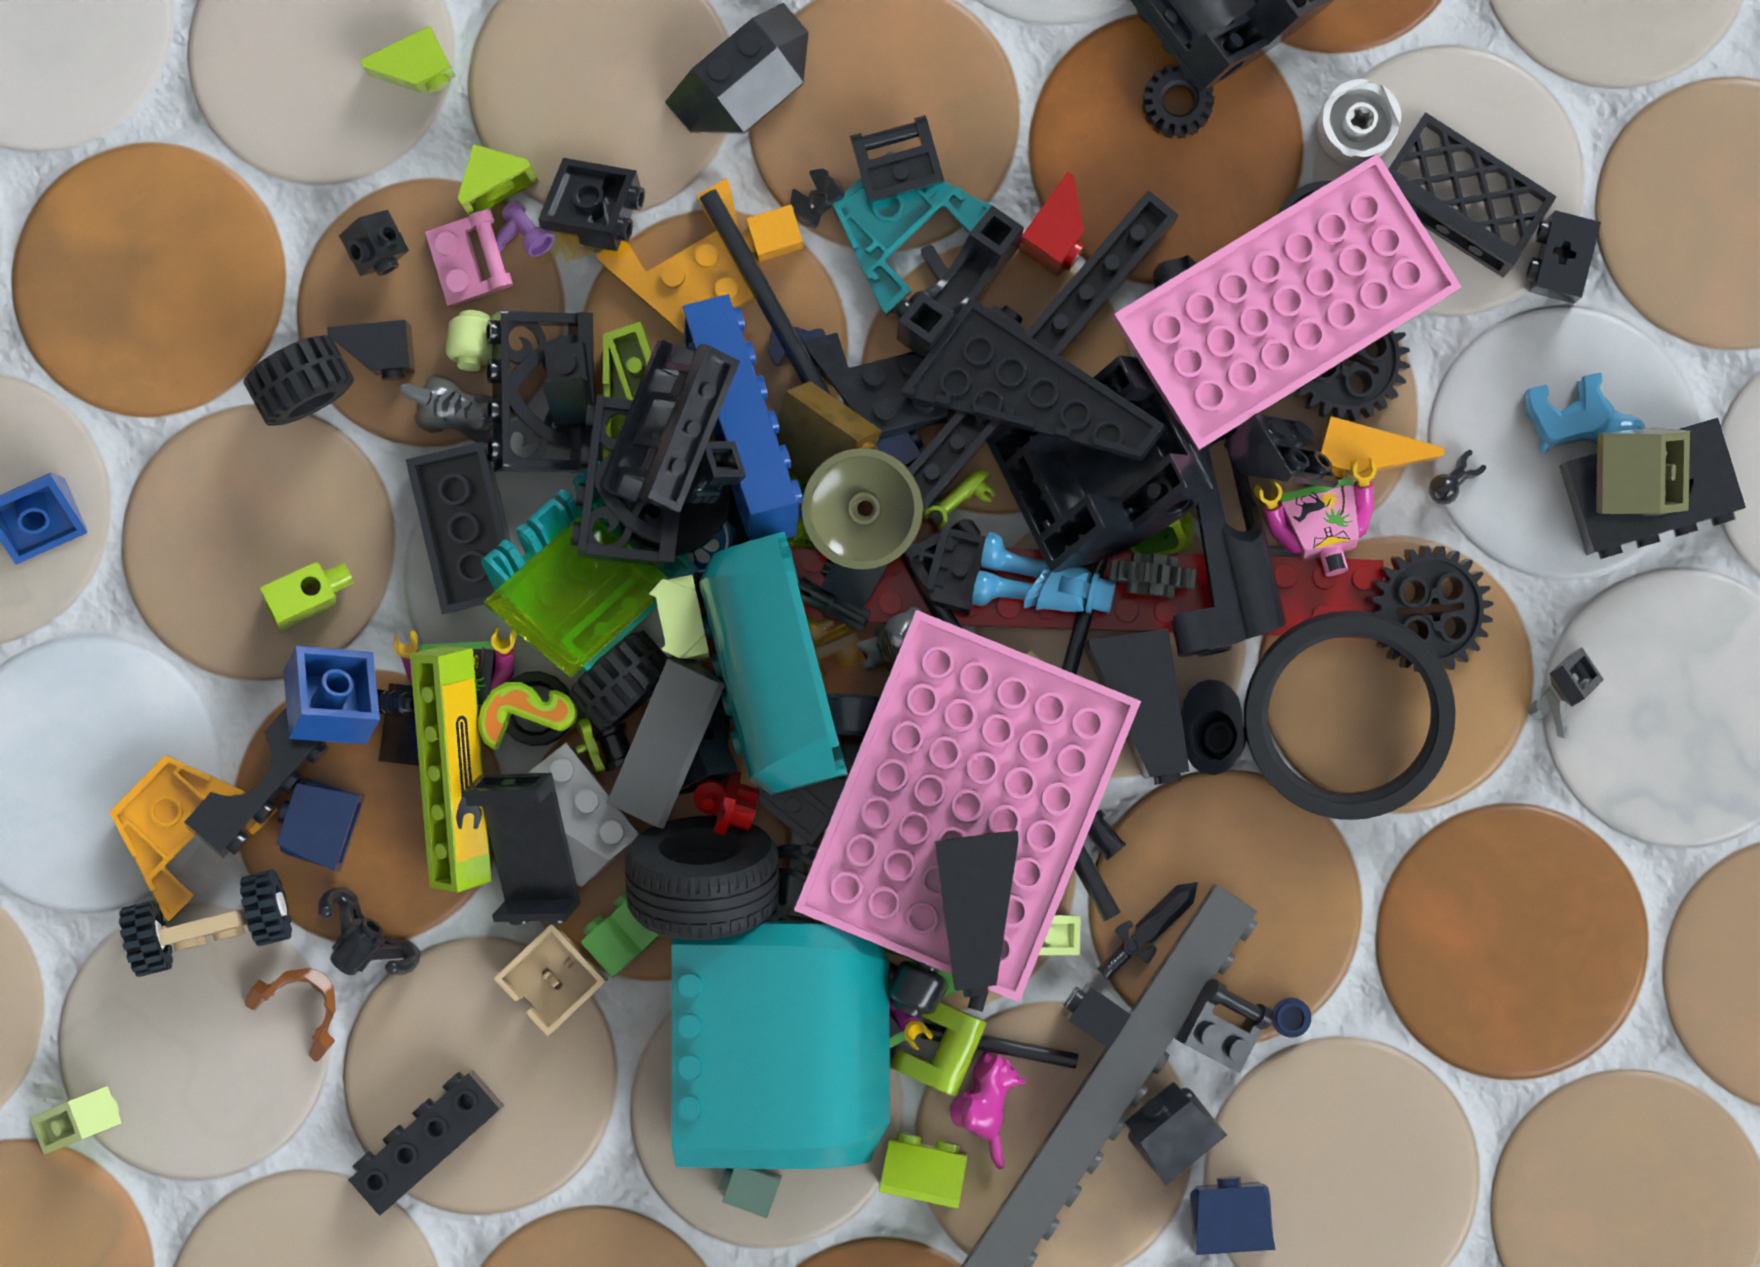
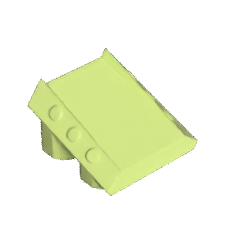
(681, 618)

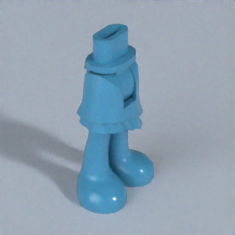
(1061, 591)

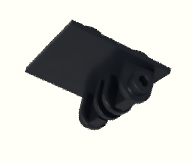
(399, 725)

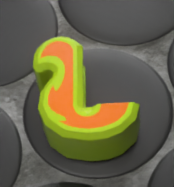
(526, 702)

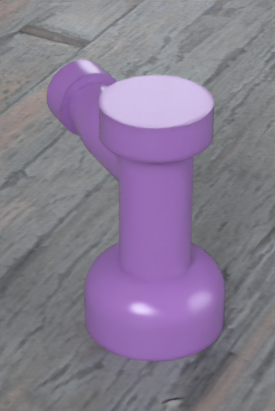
(535, 241)

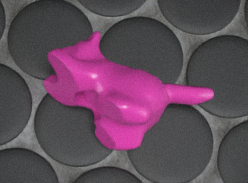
(982, 1107)

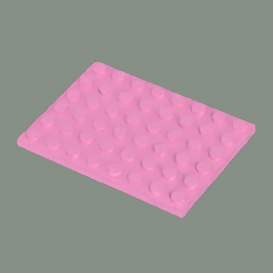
(962, 749)

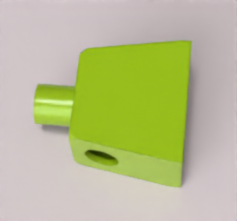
(289, 603)

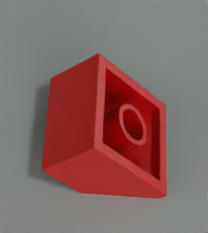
(1056, 229)

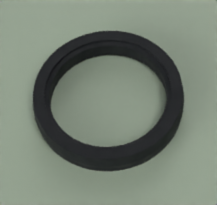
(1356, 804)

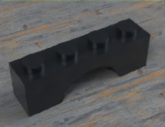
(976, 266)
(225, 820)

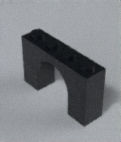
(1712, 495)

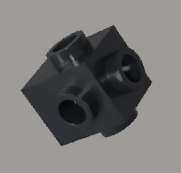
(374, 243)

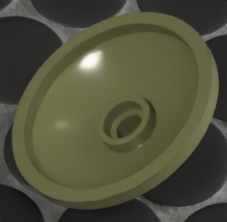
(834, 516)

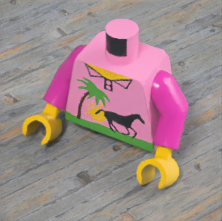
(1322, 519)

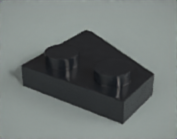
(805, 808)

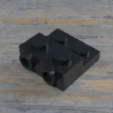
(593, 203)

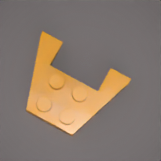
(686, 278)
(154, 825)

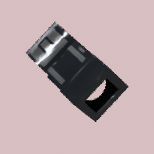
(716, 472)

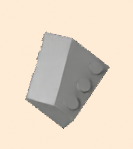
(593, 829)

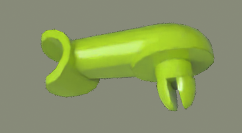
(964, 491)

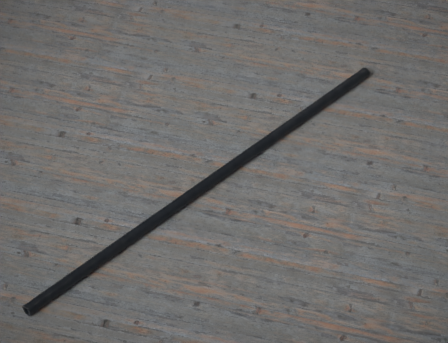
(808, 372)

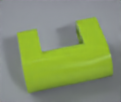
(953, 1053)

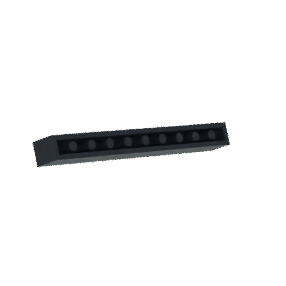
(1055, 330)

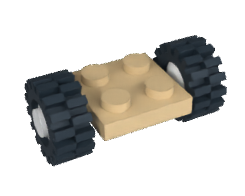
(150, 941)

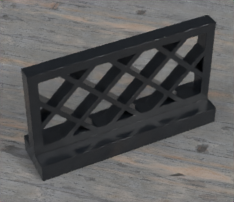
(1454, 224)

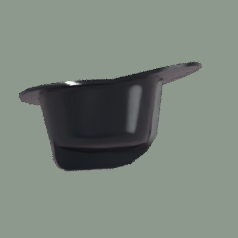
(1213, 727)

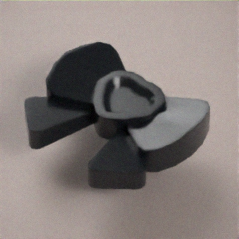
(810, 208)

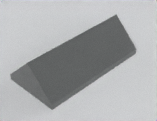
(666, 741)

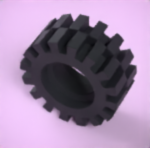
(1161, 117)

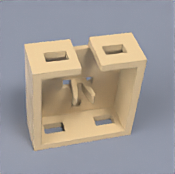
(567, 964)

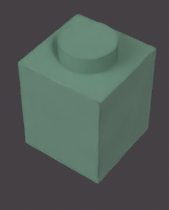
(750, 1189)

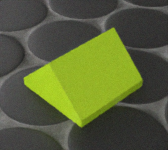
(493, 178)

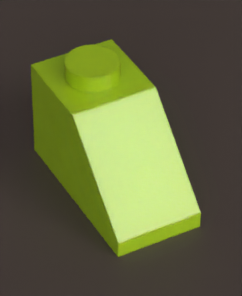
(412, 63)

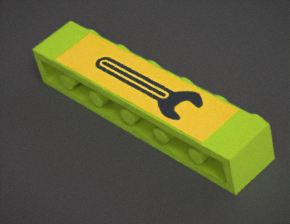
(447, 765)

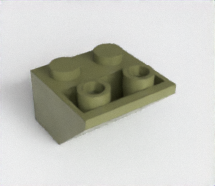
(1643, 471)

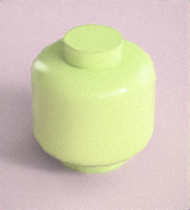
(467, 340)

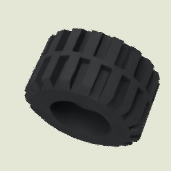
(298, 380)
(619, 680)

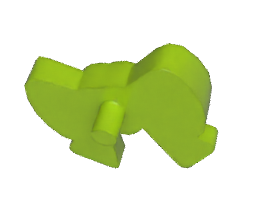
(589, 744)

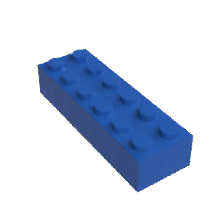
(766, 495)

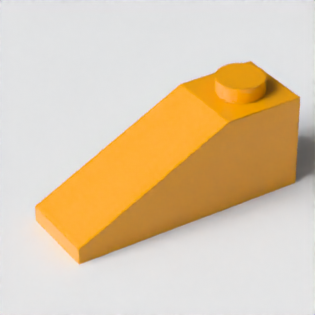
(1348, 440)

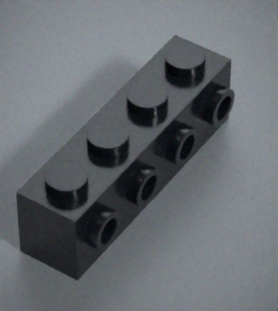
(425, 1142)

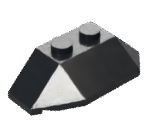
(744, 75)

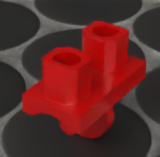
(733, 803)

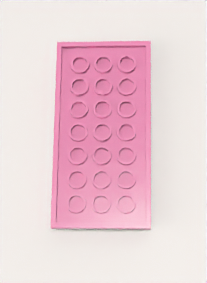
(1286, 302)

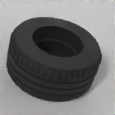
(701, 882)

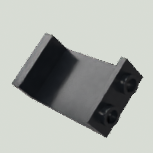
(527, 846)

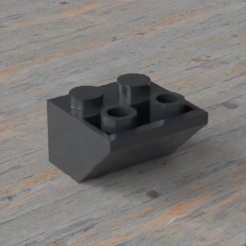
(1280, 452)

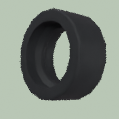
(536, 738)

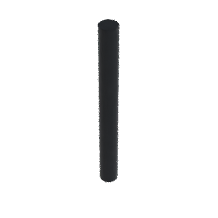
(1014, 1048)

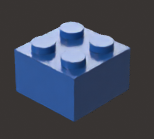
(331, 695)

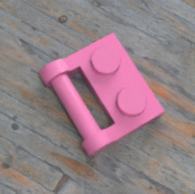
(458, 263)

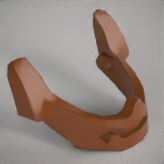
(262, 992)

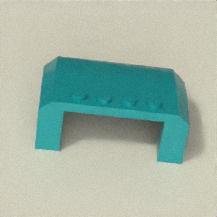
(769, 666)
(779, 1048)

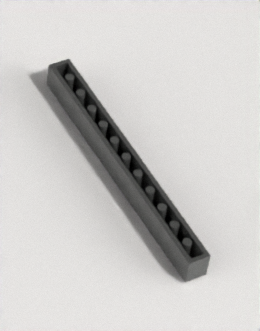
(1113, 1084)

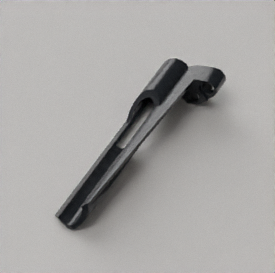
(1236, 562)

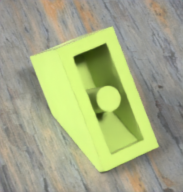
(76, 1120)

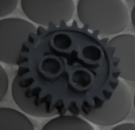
(1335, 390)
(1427, 573)

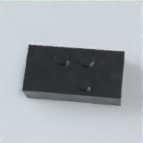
(459, 521)

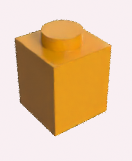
(773, 233)

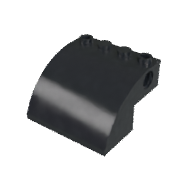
(1223, 35)
(1096, 502)

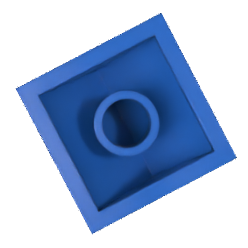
(38, 517)

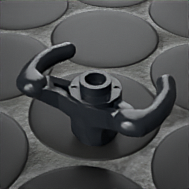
(364, 938)

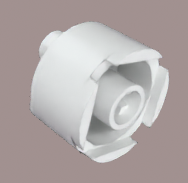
(1367, 102)

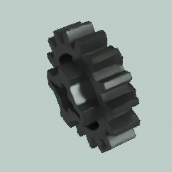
(1152, 575)

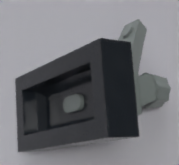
(1569, 685)

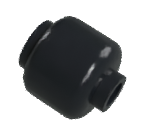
(917, 988)

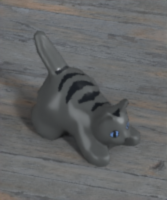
(446, 406)
(887, 641)

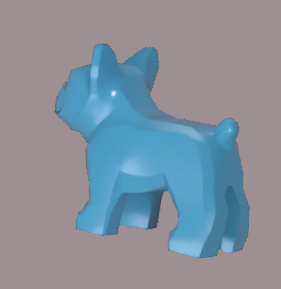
(1579, 420)

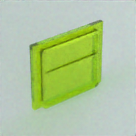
(574, 603)

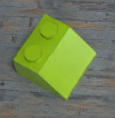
(923, 1170)

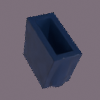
(319, 823)
(1231, 1217)

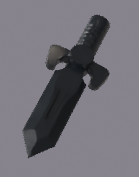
(1149, 928)

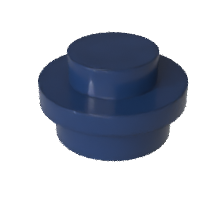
(1291, 1017)

